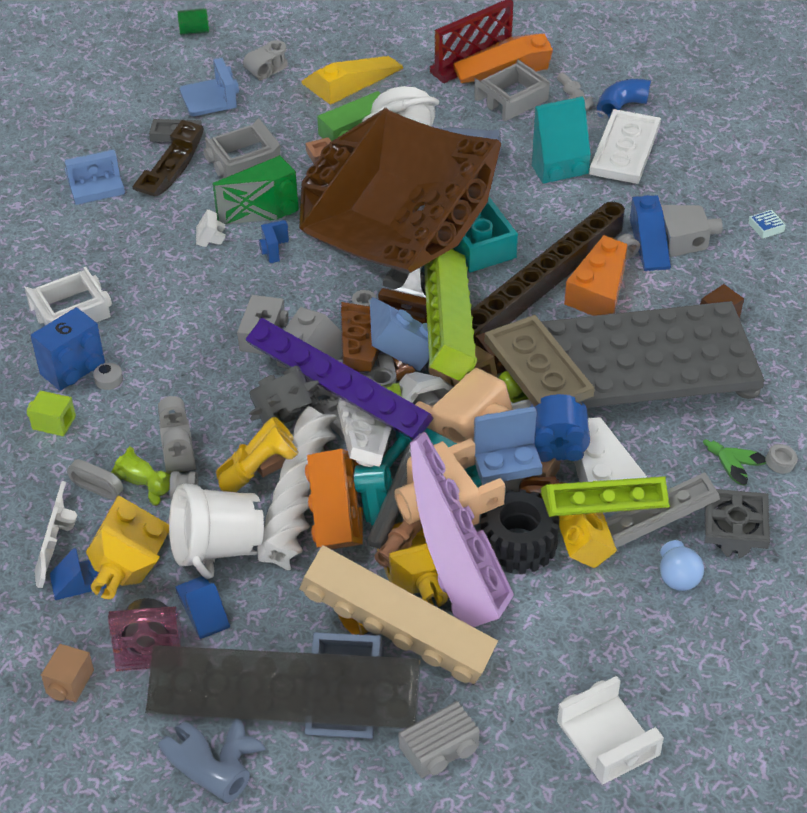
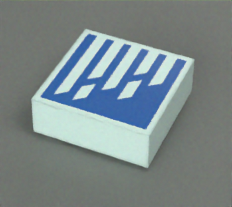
(766, 224)

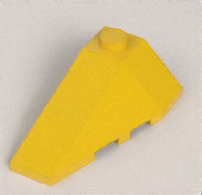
(347, 77)

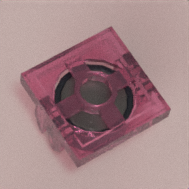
(139, 628)

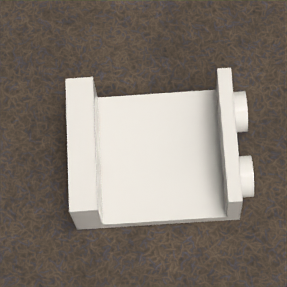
(607, 731)

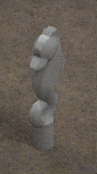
(573, 89)

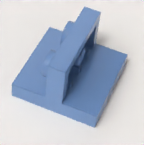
(94, 177)

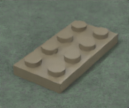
(537, 361)

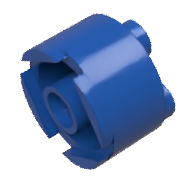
(561, 428)

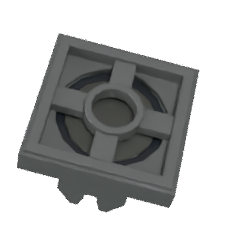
(736, 522)

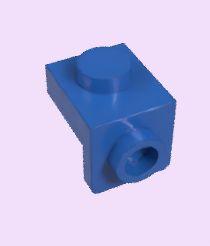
(272, 235)

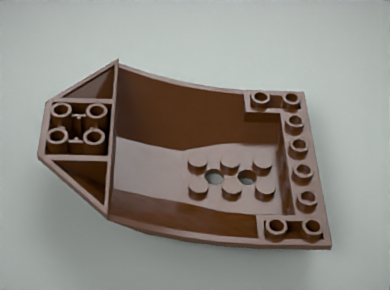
(379, 174)

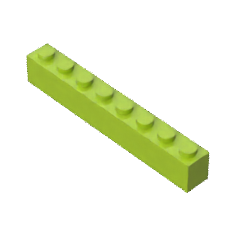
(449, 316)

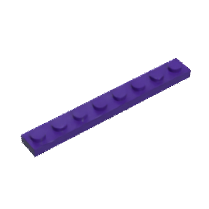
(340, 379)

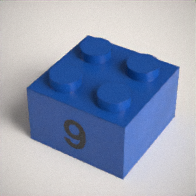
(68, 348)

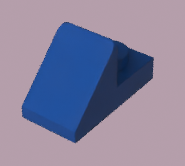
(72, 576)
(203, 606)

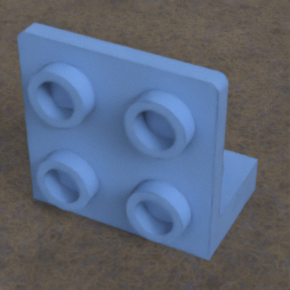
(506, 445)

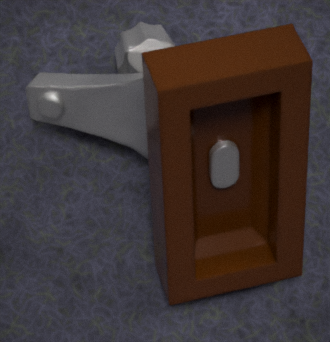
(408, 296)

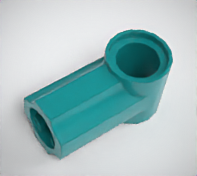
(374, 485)

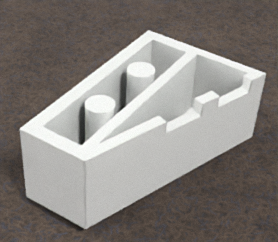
(605, 457)

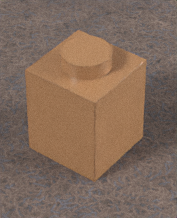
(67, 673)

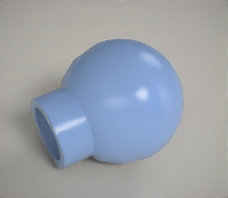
(680, 566)

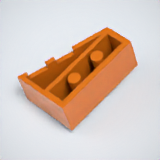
(598, 279)
(334, 500)

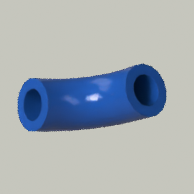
(623, 93)

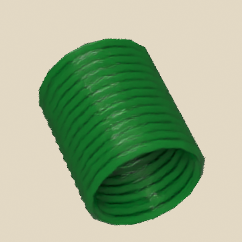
(193, 21)

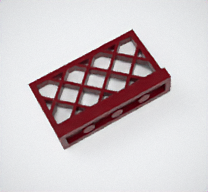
(444, 69)

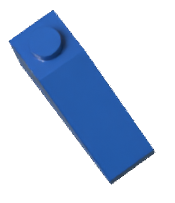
(650, 231)

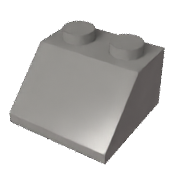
(317, 331)

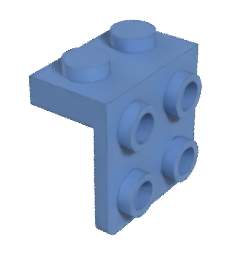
(212, 94)

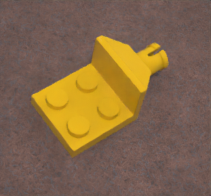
(125, 547)
(415, 570)

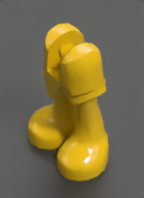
(241, 466)

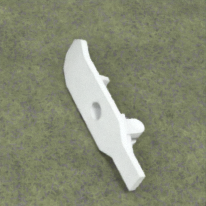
(60, 519)

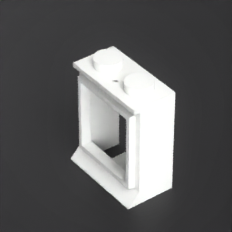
(42, 296)

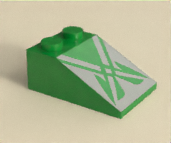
(257, 193)

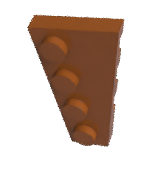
(356, 337)

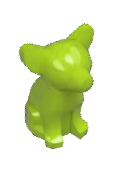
(139, 472)

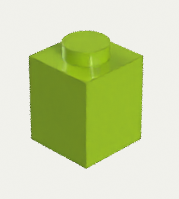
(51, 413)

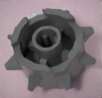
(283, 396)

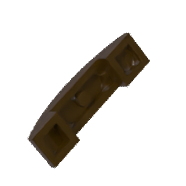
(174, 160)

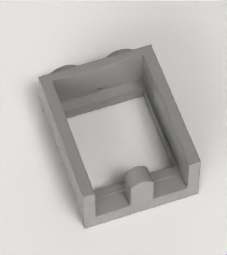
(535, 93)
(219, 146)

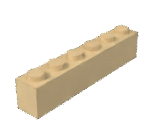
(398, 615)

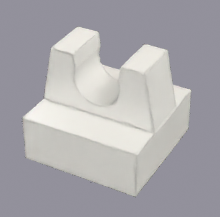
(209, 230)

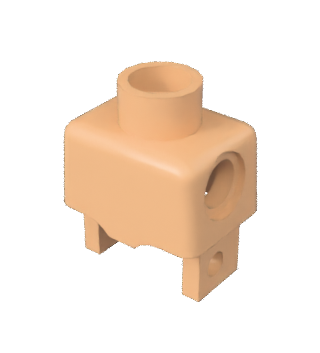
(471, 397)
(456, 459)

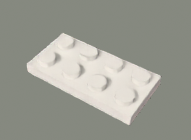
(625, 146)

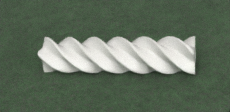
(290, 499)

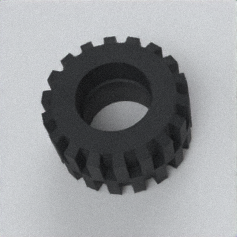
(527, 549)

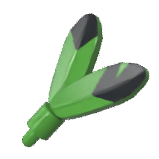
(733, 458)

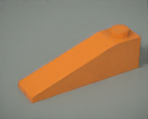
(530, 49)

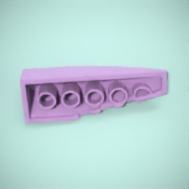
(460, 553)

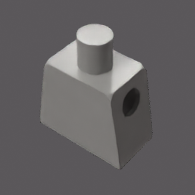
(688, 228)

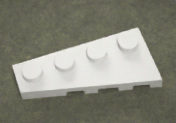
(363, 434)

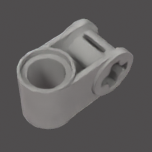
(265, 61)

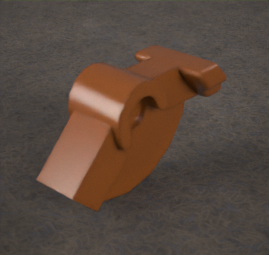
(402, 369)

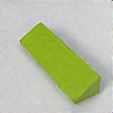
(605, 496)

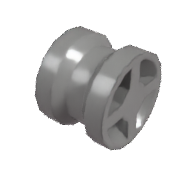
(177, 479)

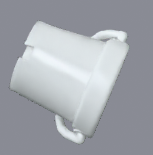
(407, 102)
(212, 526)

